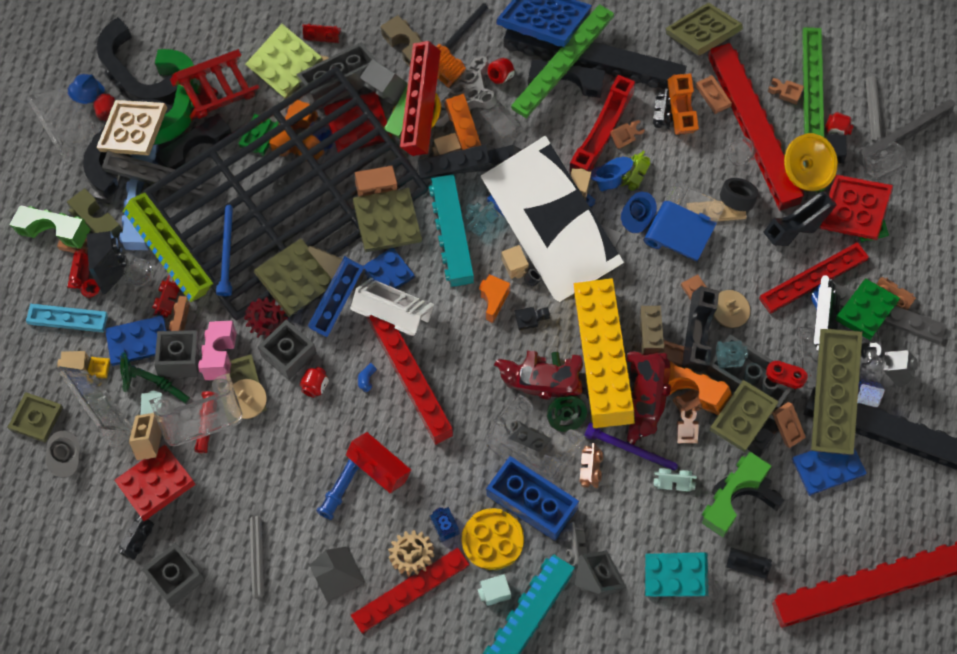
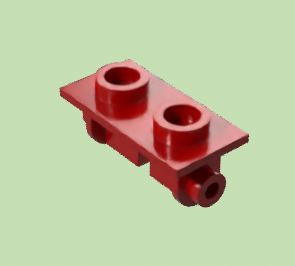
(321, 33)
(79, 269)
(162, 304)

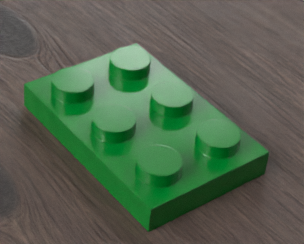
(867, 309)

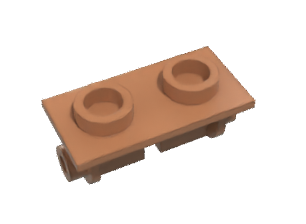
(906, 297)
(592, 457)

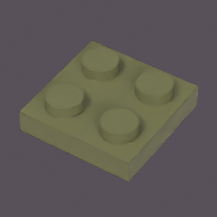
(35, 417)

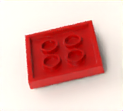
(373, 102)
(859, 207)
(154, 483)

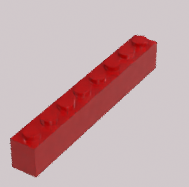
(412, 379)

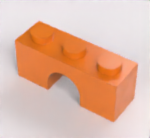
(680, 92)
(462, 120)
(304, 123)

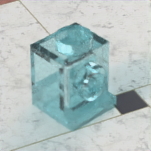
(728, 359)

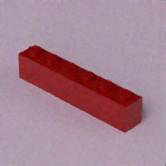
(420, 98)

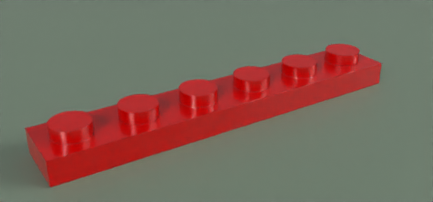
(811, 278)
(409, 590)

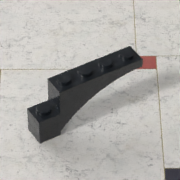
(465, 161)

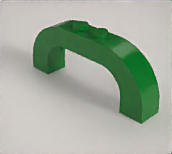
(177, 119)

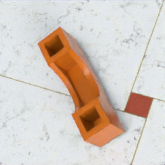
(712, 394)

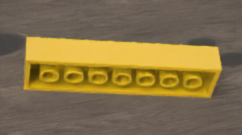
(603, 354)

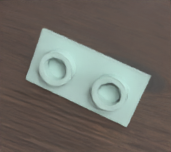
(682, 480)

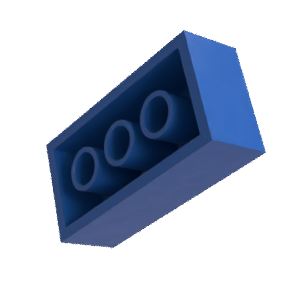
(532, 498)

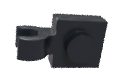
(528, 318)

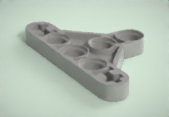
(478, 69)

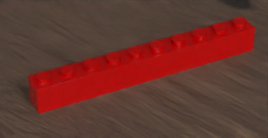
(754, 125)
(866, 585)

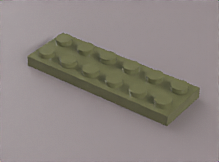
(836, 391)

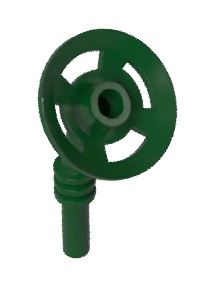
(129, 372)
(565, 408)

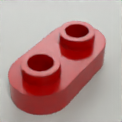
(786, 376)

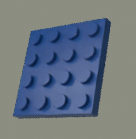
(545, 19)

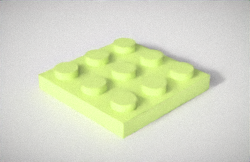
(281, 59)

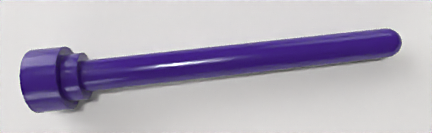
(595, 433)

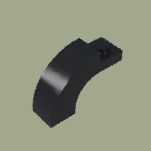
(770, 497)

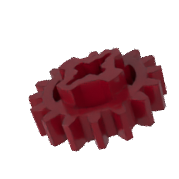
(264, 317)

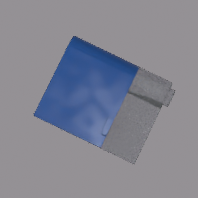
(684, 221)

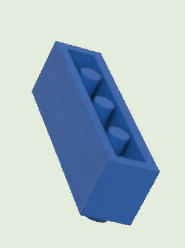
(336, 296)

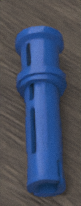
(334, 497)

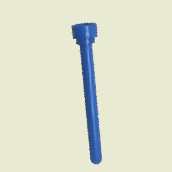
(224, 287)

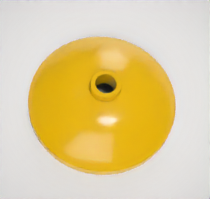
(819, 160)

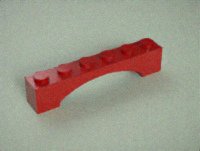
(614, 107)

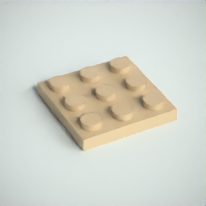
(132, 127)

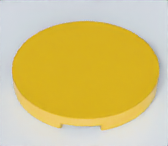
(492, 539)

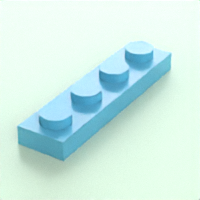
(67, 318)

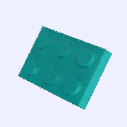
(676, 574)

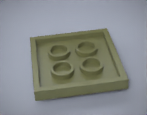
(704, 29)
(387, 220)
(294, 277)

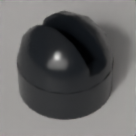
(532, 277)

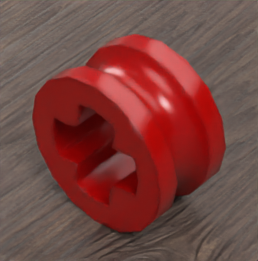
(88, 294)

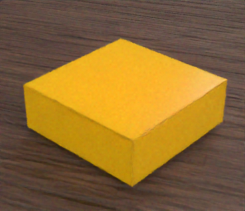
(99, 367)

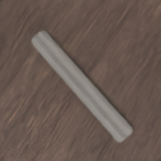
(873, 108)
(256, 556)

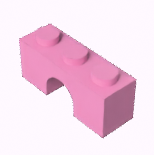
(215, 361)

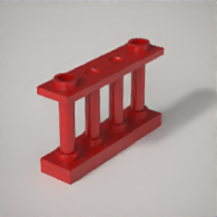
(215, 66)

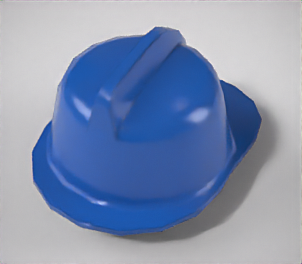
(85, 89)
(610, 174)
(638, 212)

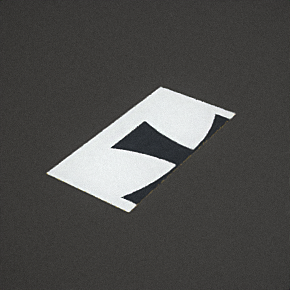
(551, 219)

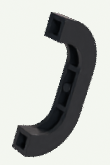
(108, 42)
(93, 160)

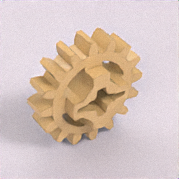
(413, 554)

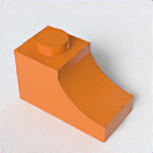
(495, 293)

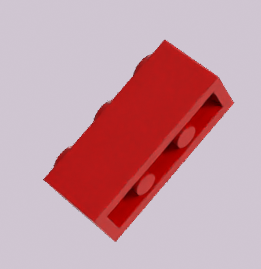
(378, 462)

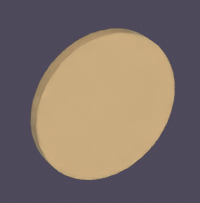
(732, 309)
(251, 397)

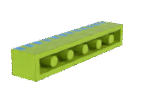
(167, 247)

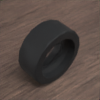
(735, 201)

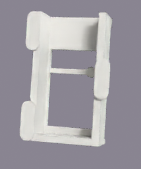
(391, 305)

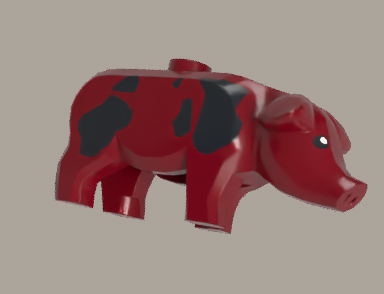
(542, 379)
(649, 392)

